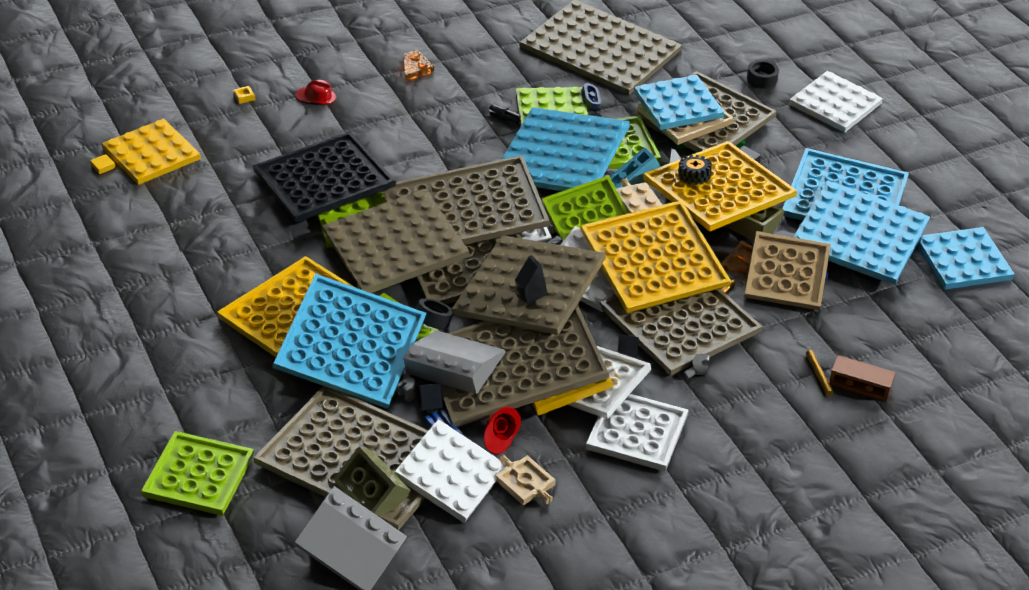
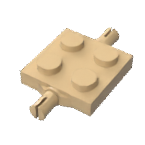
(637, 196)
(525, 480)

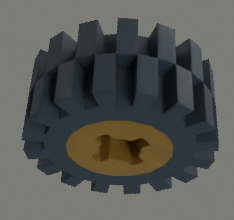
(695, 169)

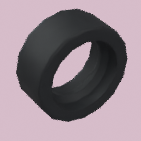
(763, 66)
(437, 313)

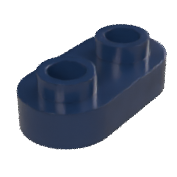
(591, 96)

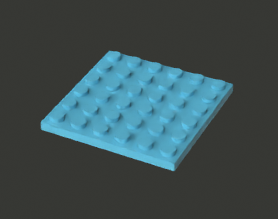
(566, 147)
(820, 167)
(863, 231)
(349, 340)

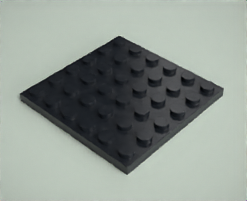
(324, 176)

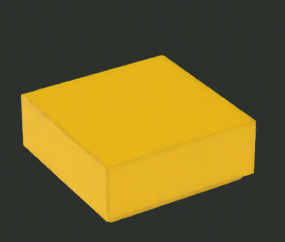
(244, 94)
(102, 164)

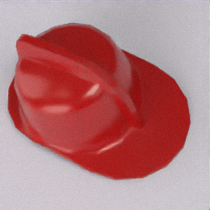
(316, 92)
(501, 429)

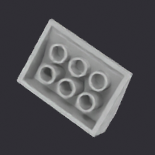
(452, 361)
(350, 540)

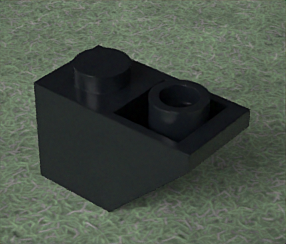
(628, 345)

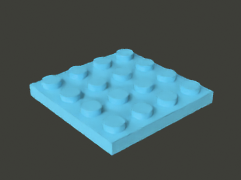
(678, 102)
(964, 258)

